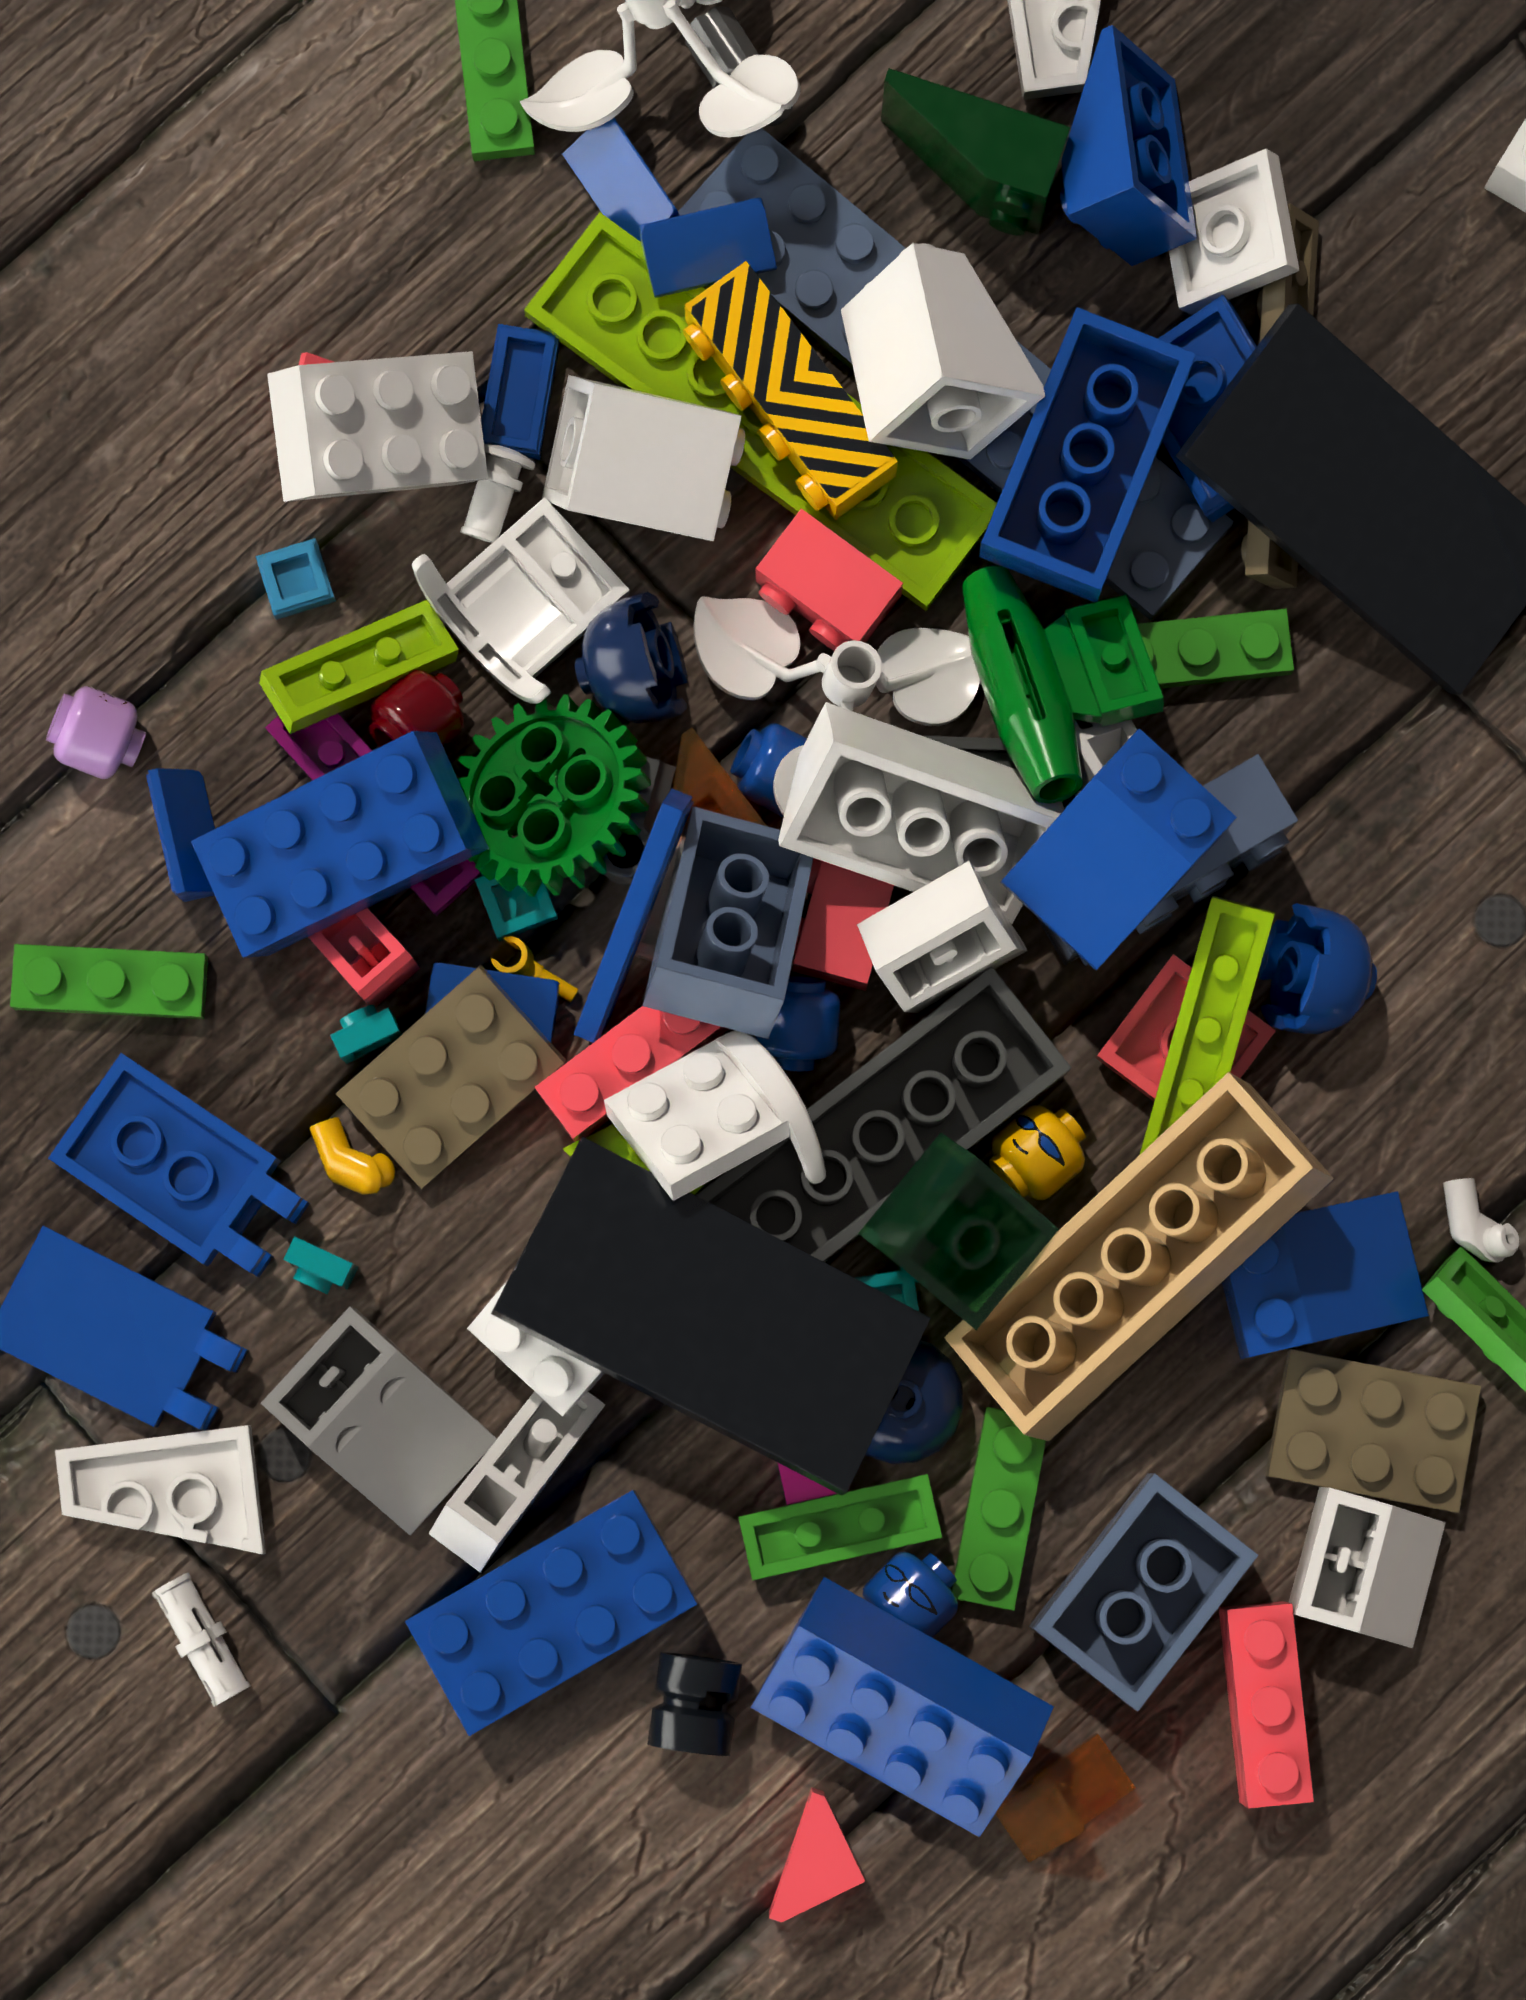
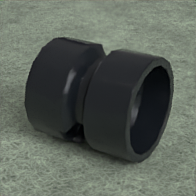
(694, 1704)

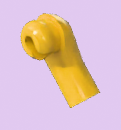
(348, 1166)

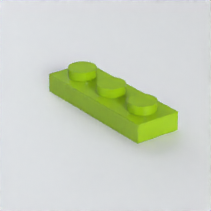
(357, 666)

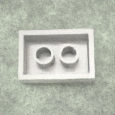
(377, 425)

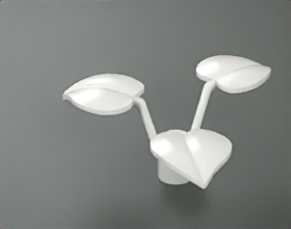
(597, 87)
(752, 643)

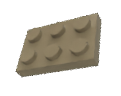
(451, 1076)
(1373, 1431)

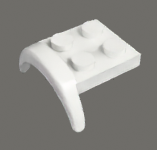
(523, 598)
(714, 1114)

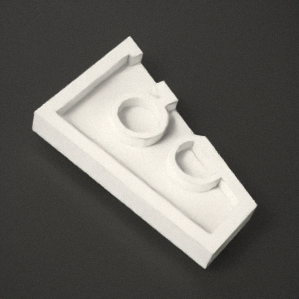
(1053, 44)
(170, 1485)

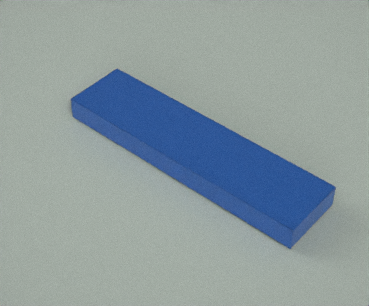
(634, 915)

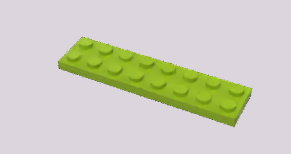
(607, 314)

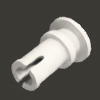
(494, 494)

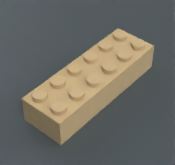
(1140, 1257)

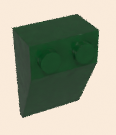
(983, 150)

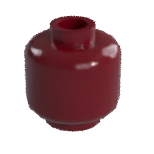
(418, 704)

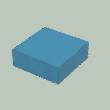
(295, 578)

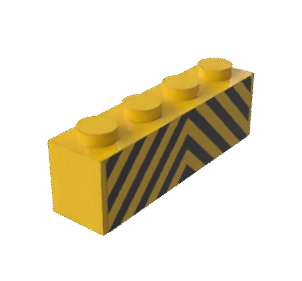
(788, 390)

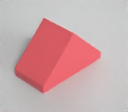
(366, 956)
(817, 1864)

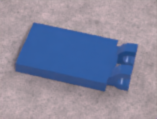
(174, 1166)
(111, 1332)

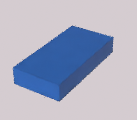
(520, 389)

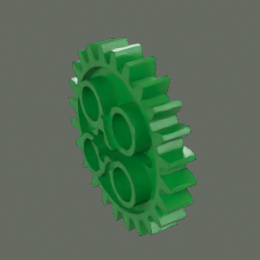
(551, 794)

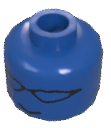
(914, 1591)

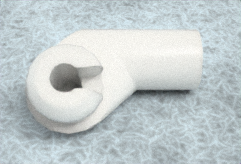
(1473, 1229)

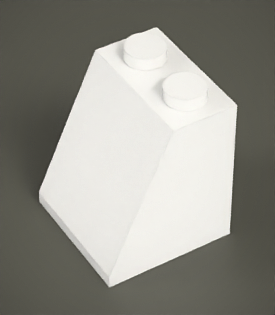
(935, 357)
(643, 459)

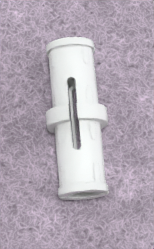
(201, 1639)

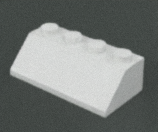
(908, 806)

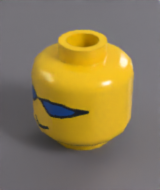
(1038, 1151)

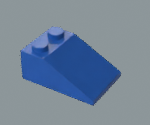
(1128, 155)
(1118, 849)
(1326, 1277)

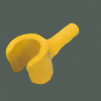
(529, 967)

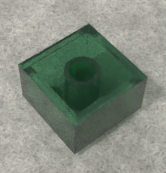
(958, 1230)

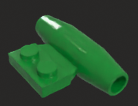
(1042, 679)

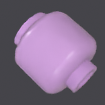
(95, 732)

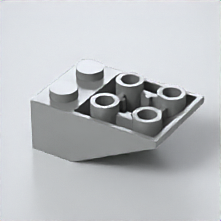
(379, 1420)

